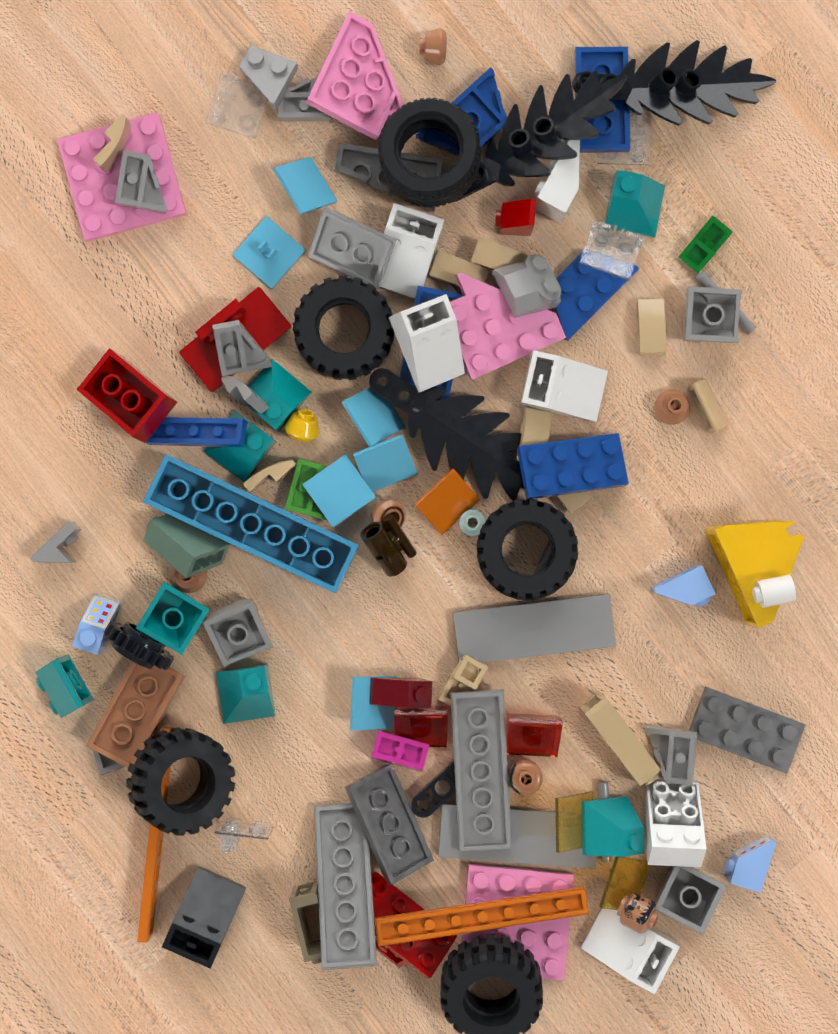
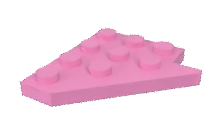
(356, 80)
(491, 333)

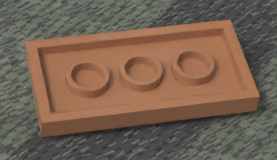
(134, 712)

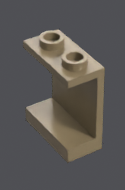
(303, 896)

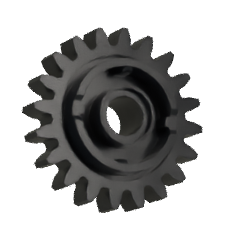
(138, 646)

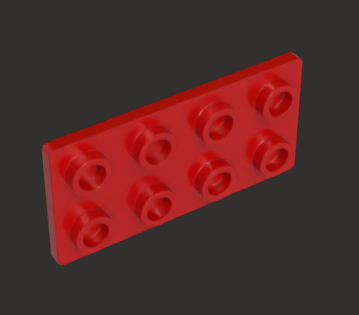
(258, 317)
(421, 954)

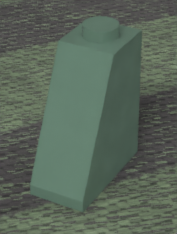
(184, 545)

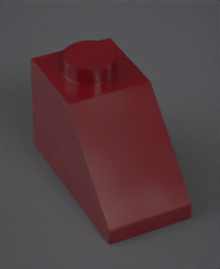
(401, 692)

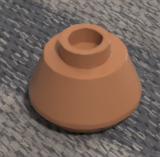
(434, 46)
(666, 412)
(386, 507)
(194, 584)

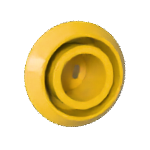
(302, 426)

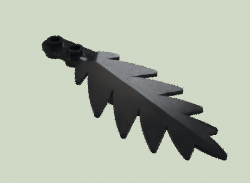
(682, 86)
(543, 131)
(464, 437)

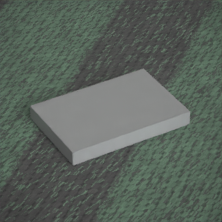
(351, 247)

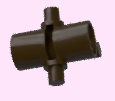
(387, 545)

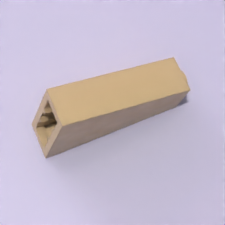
(620, 739)

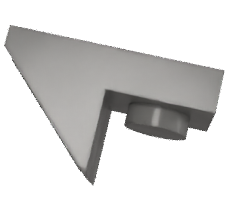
(53, 549)

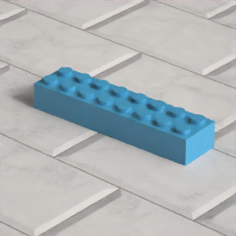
(251, 523)

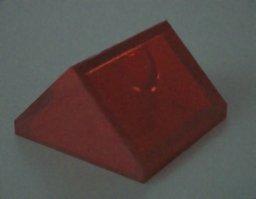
(422, 724)
(533, 734)

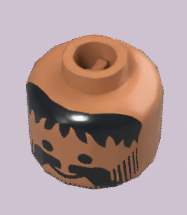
(520, 769)
(637, 913)

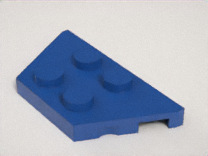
(485, 108)
(584, 293)

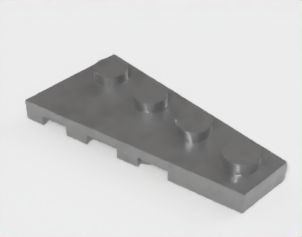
(364, 165)

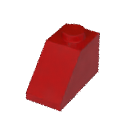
(516, 217)

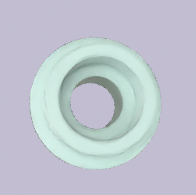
(464, 519)

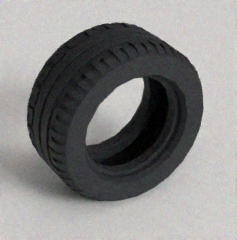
(429, 115)

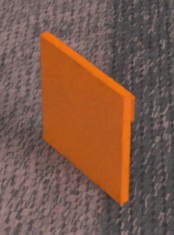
(447, 501)

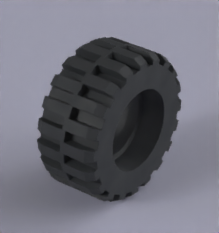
(335, 293)
(532, 513)
(207, 799)
(496, 959)

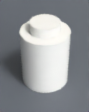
(774, 591)

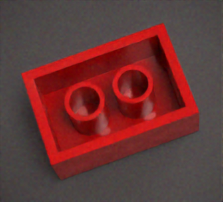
(126, 395)

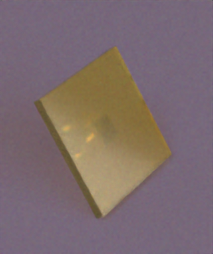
(569, 821)
(625, 878)

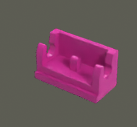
(400, 751)

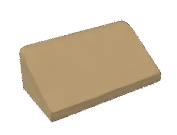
(708, 405)

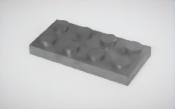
(746, 729)
(389, 824)

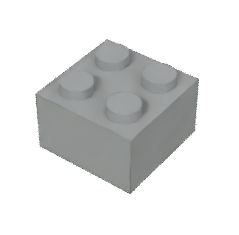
(689, 897)

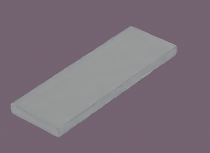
(535, 629)
(481, 770)
(532, 841)
(344, 889)

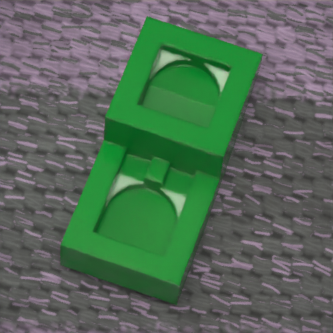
(705, 244)

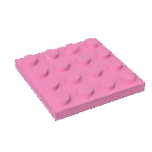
(96, 190)
(544, 939)

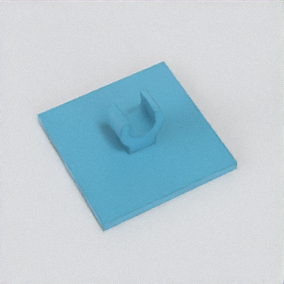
(305, 185)
(269, 252)
(373, 416)
(385, 463)
(339, 490)
(363, 714)

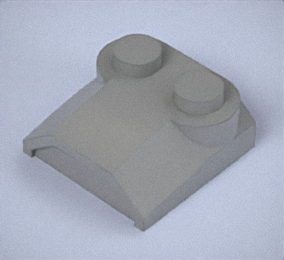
(529, 286)
(712, 315)
(237, 631)

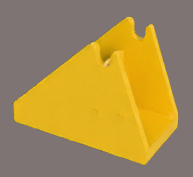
(754, 554)

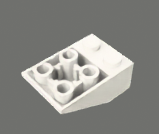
(559, 191)
(414, 250)
(430, 342)
(563, 386)
(674, 825)
(633, 955)

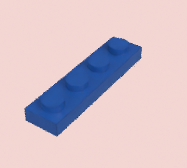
(200, 432)

